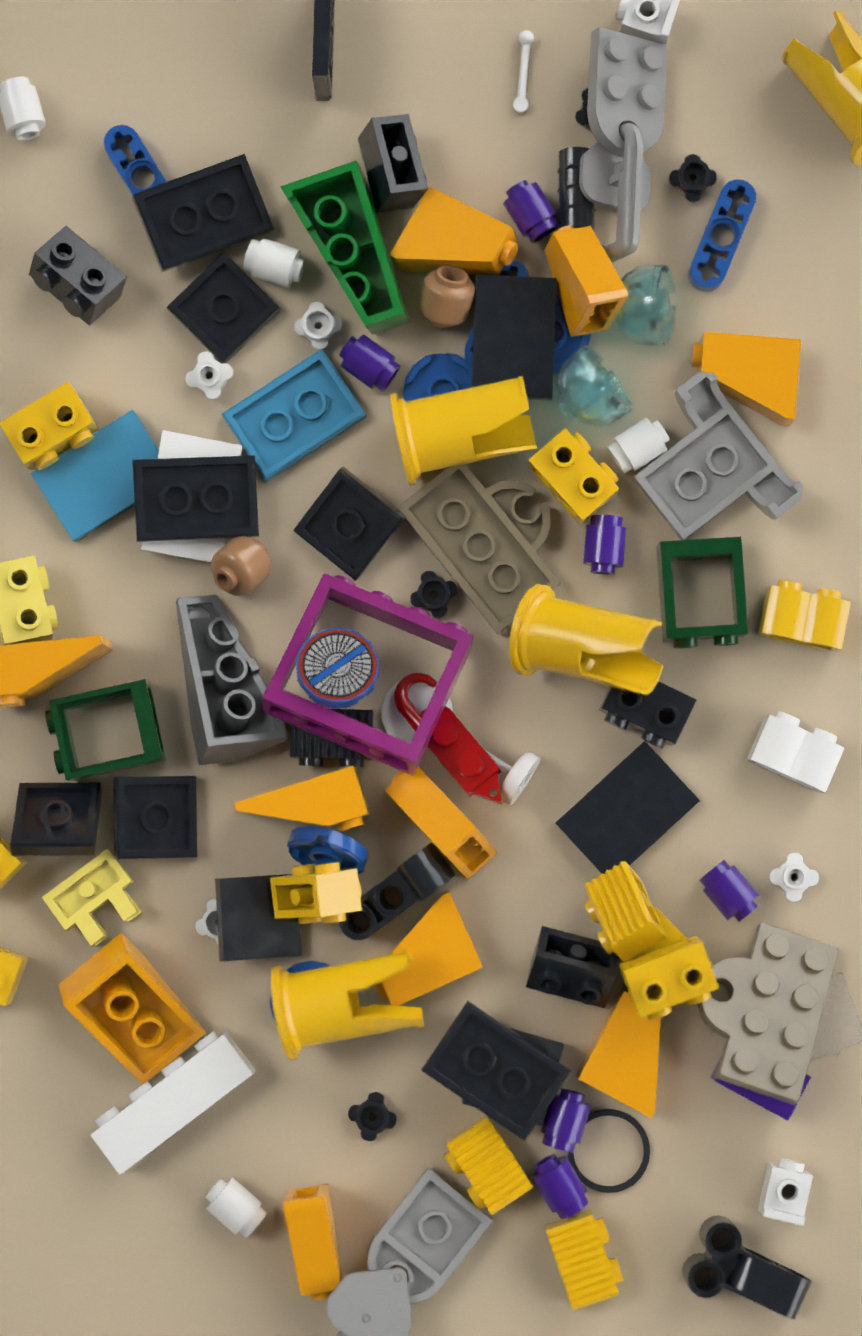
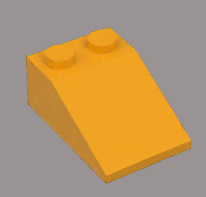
(39, 666)
(323, 800)
(130, 1009)

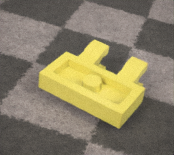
(87, 891)

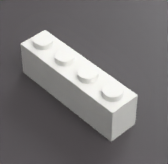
(172, 1102)

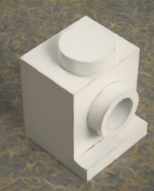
(652, 28)
(771, 1200)

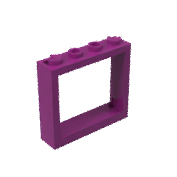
(346, 730)

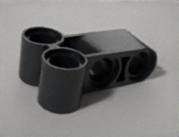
(415, 878)
(745, 1272)

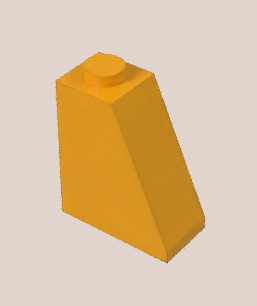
(453, 235)
(586, 280)
(753, 371)
(441, 821)
(439, 954)
(625, 1057)
(313, 1240)

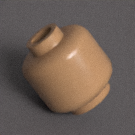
(447, 296)
(241, 566)

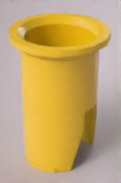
(834, 91)
(462, 426)
(581, 642)
(325, 1004)

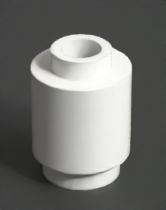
(21, 109)
(274, 262)
(639, 445)
(234, 1207)

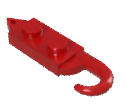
(452, 744)

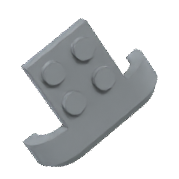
(713, 464)

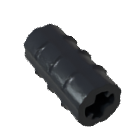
(573, 206)

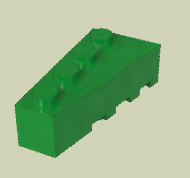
(347, 231)

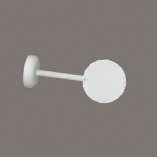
(420, 696)

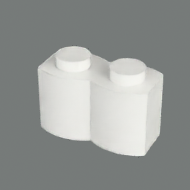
(796, 752)

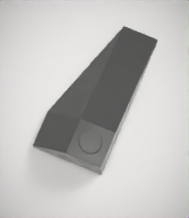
(222, 686)

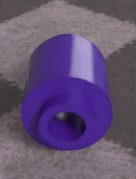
(530, 211)
(369, 362)
(604, 544)
(729, 891)
(565, 1120)
(559, 1186)

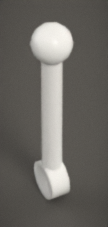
(520, 103)

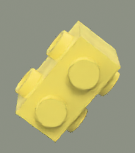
(25, 603)

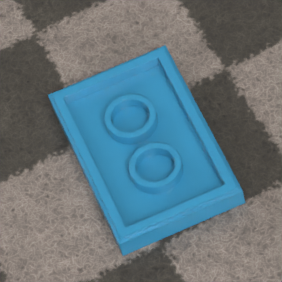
(294, 415)
(96, 480)

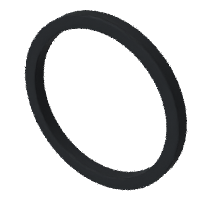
(646, 1155)

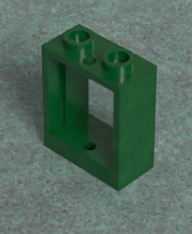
(699, 550)
(59, 724)

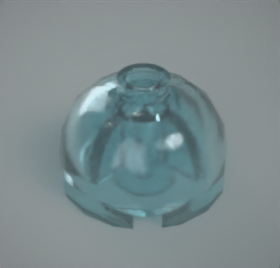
(647, 311)
(590, 390)

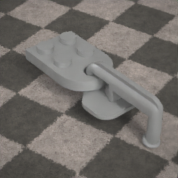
(626, 91)
(424, 1235)

